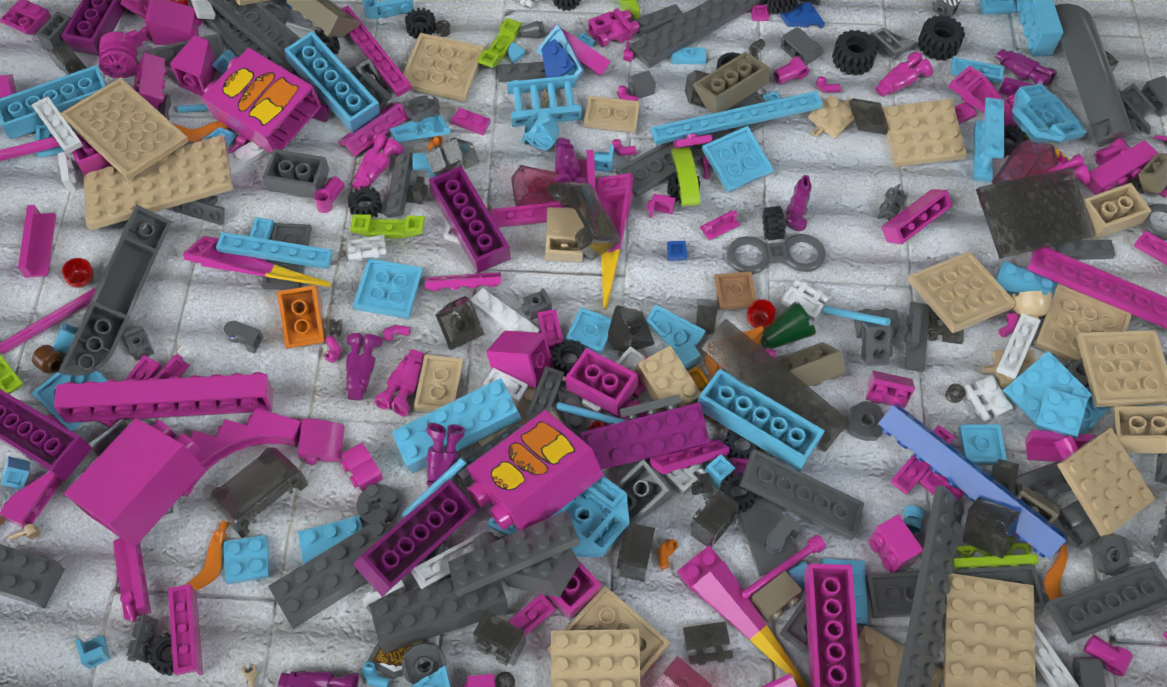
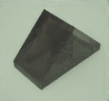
(706, 315)

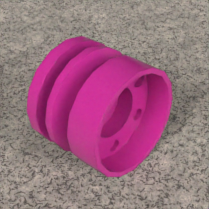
(118, 55)

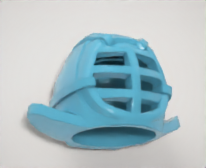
(541, 133)

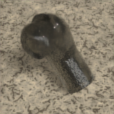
(756, 47)

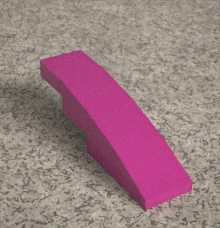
(586, 54)

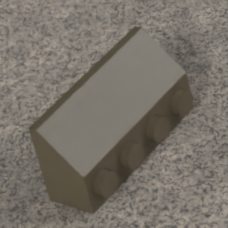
(325, 16)
(732, 82)
(815, 364)

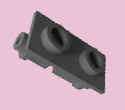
(893, 197)
(144, 632)

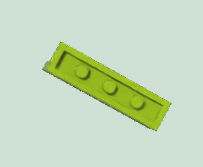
(994, 561)

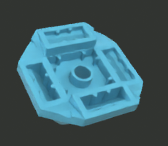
(1044, 116)
(607, 518)

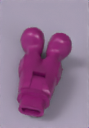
(1026, 67)
(566, 162)
(798, 205)
(360, 366)
(440, 458)
(317, 679)

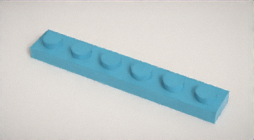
(274, 250)

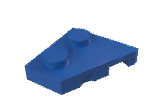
(803, 16)
(556, 60)

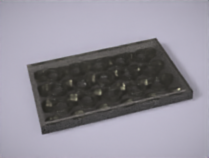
(1035, 212)

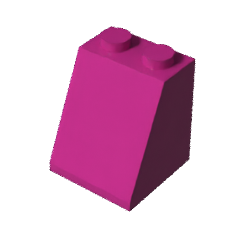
(171, 22)
(194, 65)
(521, 355)

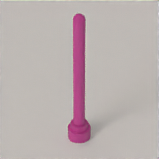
(814, 545)

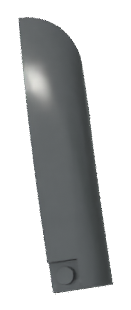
(1093, 75)
(116, 293)

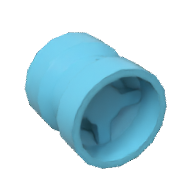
(913, 518)

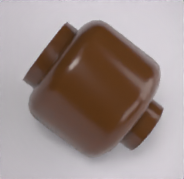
(47, 359)

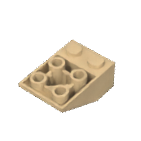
(560, 235)

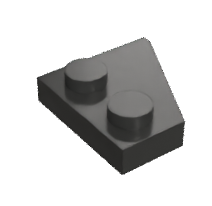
(892, 42)
(375, 89)

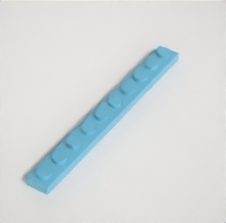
(736, 117)

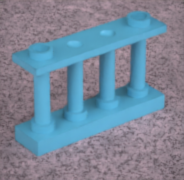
(559, 114)
(988, 140)

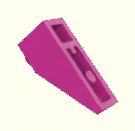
(29, 502)

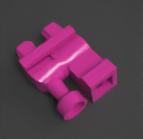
(614, 22)

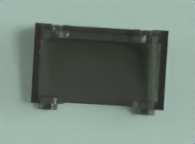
(599, 230)
(256, 489)

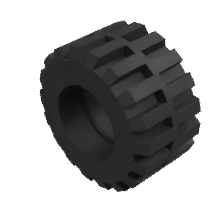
(941, 37)
(855, 52)

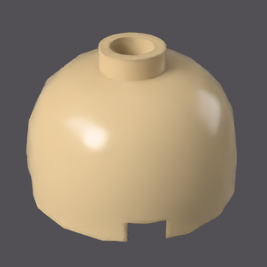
(1033, 303)

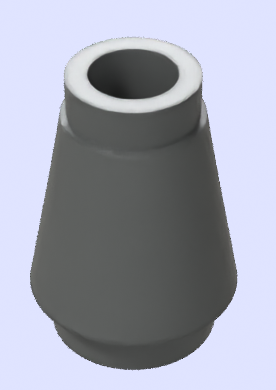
(533, 29)

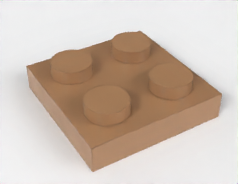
(734, 290)

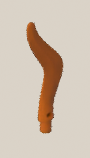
(198, 134)
(213, 559)
(1054, 575)

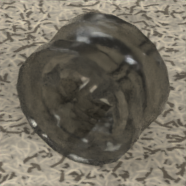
(439, 28)
(335, 327)
(955, 387)
(505, 675)

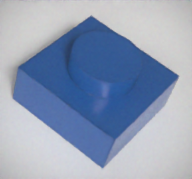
(676, 250)

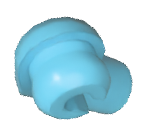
(371, 676)

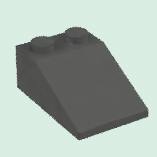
(645, 490)

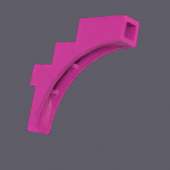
(231, 436)

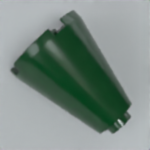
(788, 328)

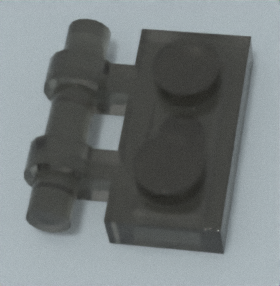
(947, 335)
(704, 637)

